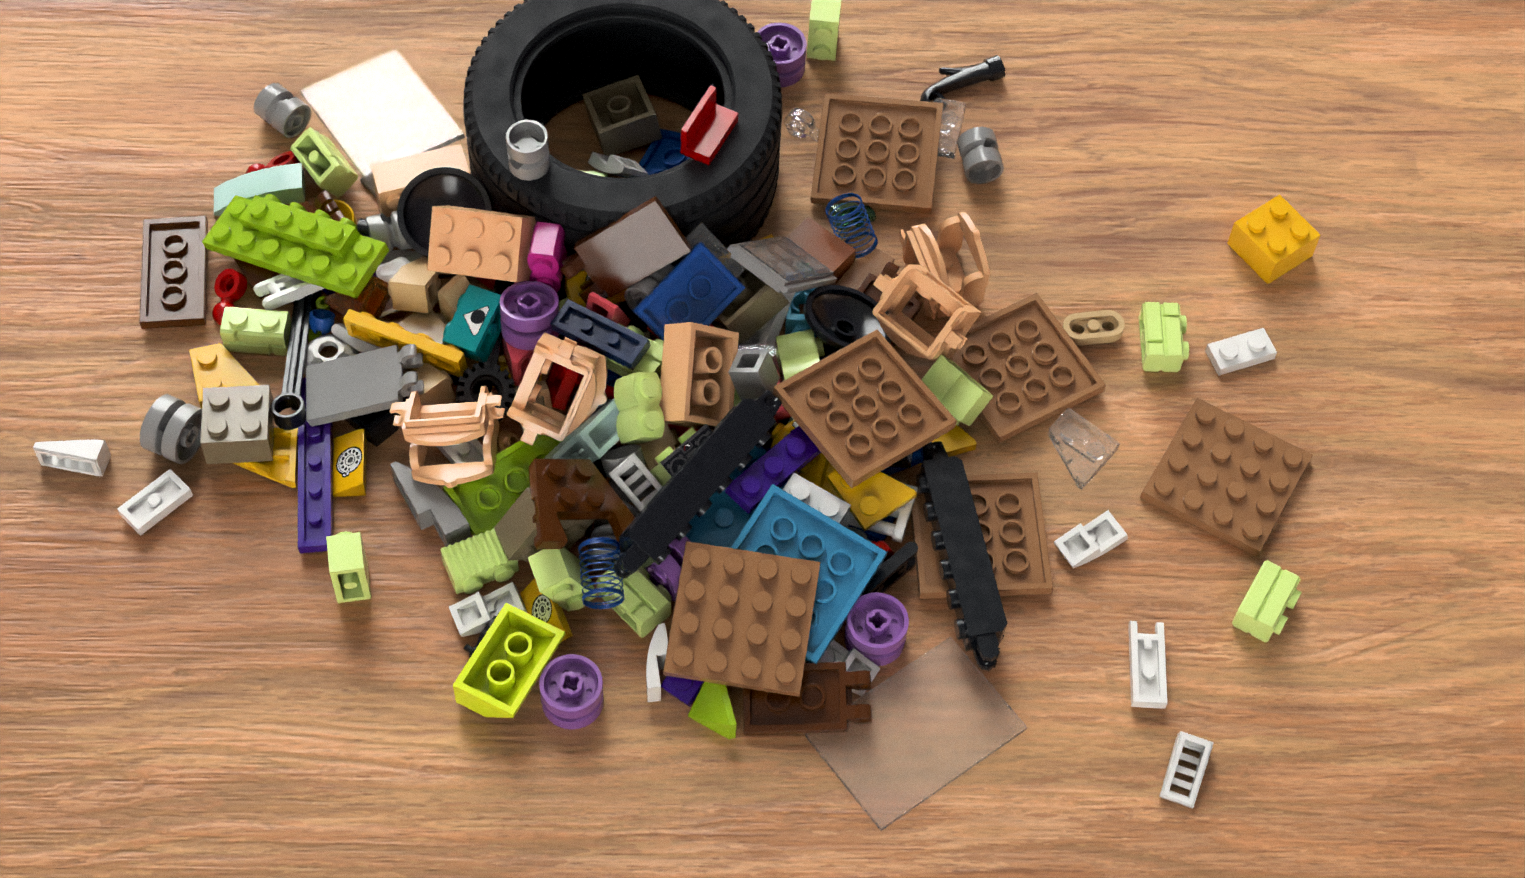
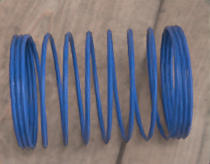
(829, 205)
(595, 605)

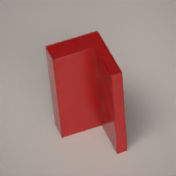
(707, 128)

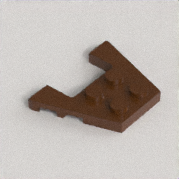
(572, 492)

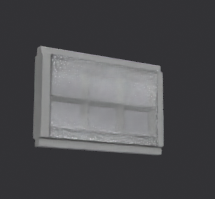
(782, 264)

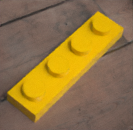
(376, 332)

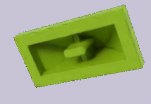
(714, 710)

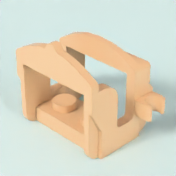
(941, 259)
(906, 332)
(590, 394)
(450, 426)

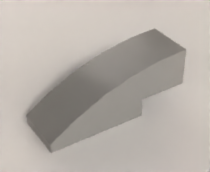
(431, 506)

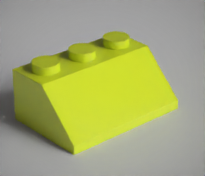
(506, 663)

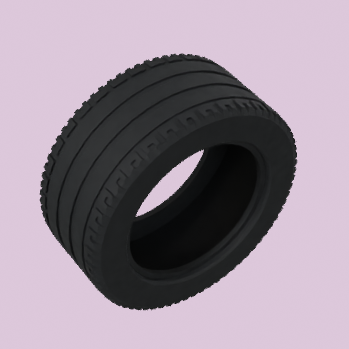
(561, 49)

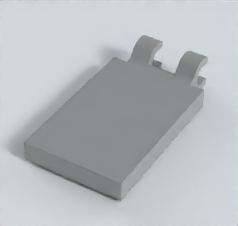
(361, 383)

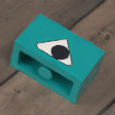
(475, 323)

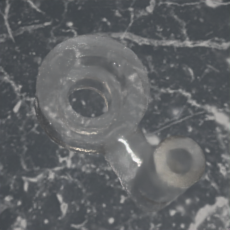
(801, 124)

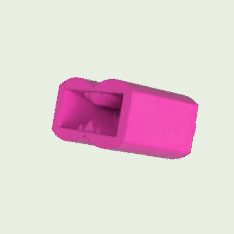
(547, 254)

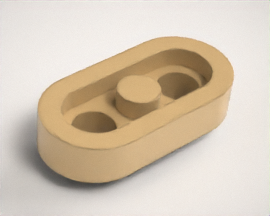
(1091, 327)

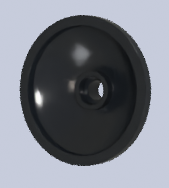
(436, 188)
(841, 315)

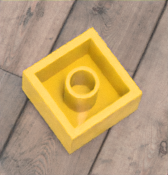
(1273, 239)

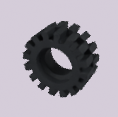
(486, 374)

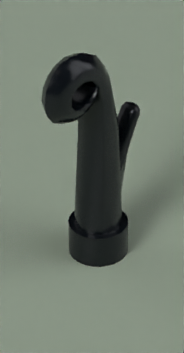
(961, 77)

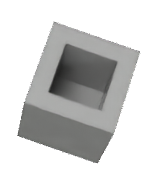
(753, 373)

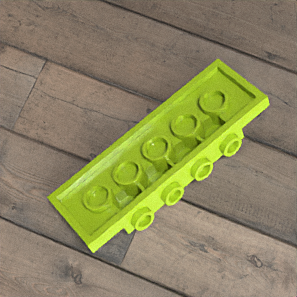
(297, 243)

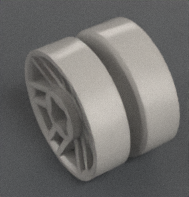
(172, 429)

